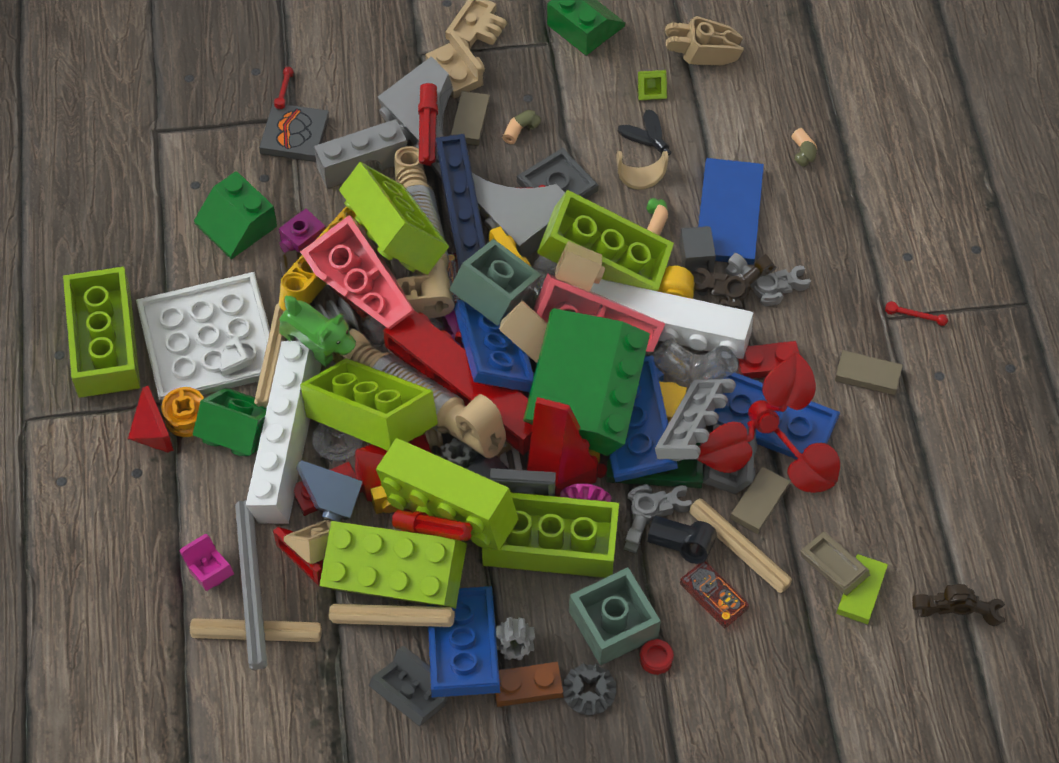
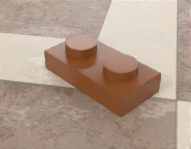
(529, 684)

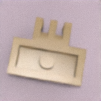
(477, 22)

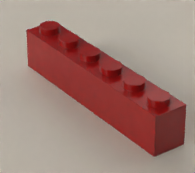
(446, 362)

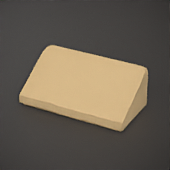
(525, 329)
(310, 541)

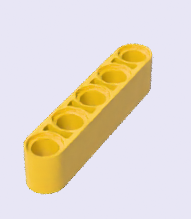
(300, 279)

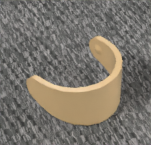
(642, 177)

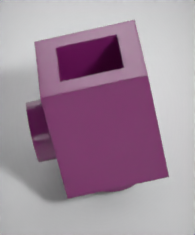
(300, 231)

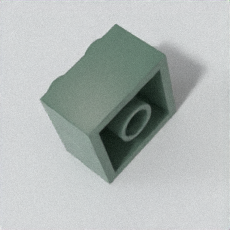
(494, 281)
(614, 616)

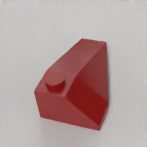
(559, 447)

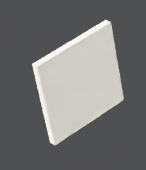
(190, 330)

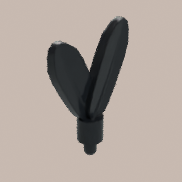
(650, 136)

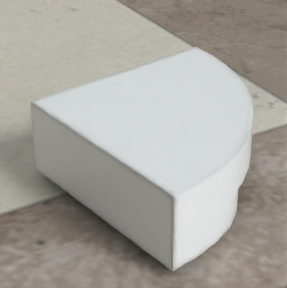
(233, 357)

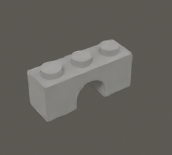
(340, 156)

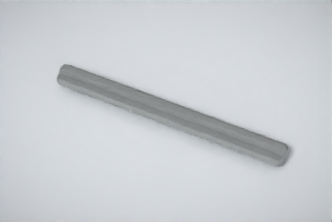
(251, 587)

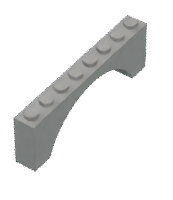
(518, 211)

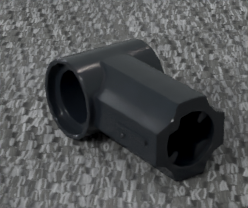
(691, 541)

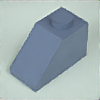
(329, 490)

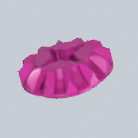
(586, 491)

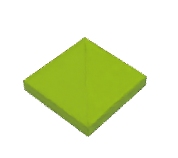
(652, 85)

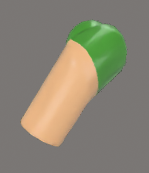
(660, 215)

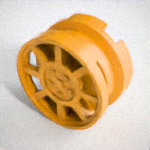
(181, 410)

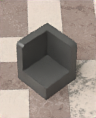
(697, 249)

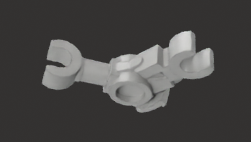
(772, 286)
(647, 506)

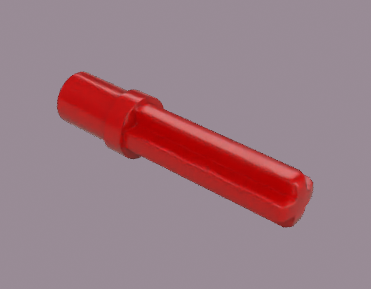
(427, 123)
(421, 523)

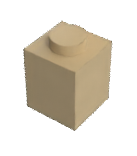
(580, 266)

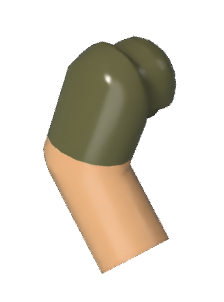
(518, 123)
(807, 146)

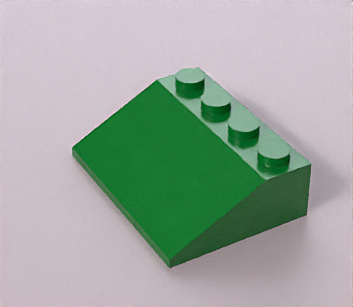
(594, 370)

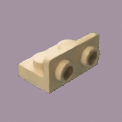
(460, 64)

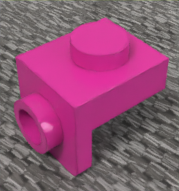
(206, 562)

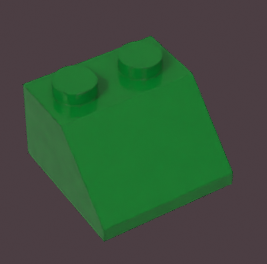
(583, 22)
(235, 215)
(230, 421)

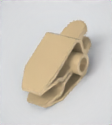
(704, 42)

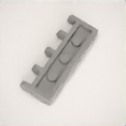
(692, 417)

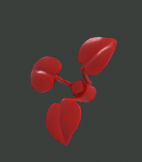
(785, 385)

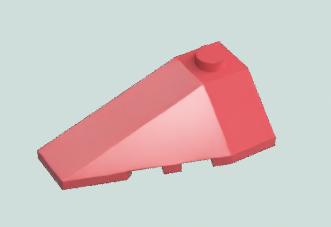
(356, 270)
(567, 297)

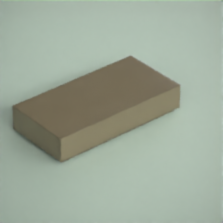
(471, 116)
(868, 372)
(760, 500)
(835, 563)

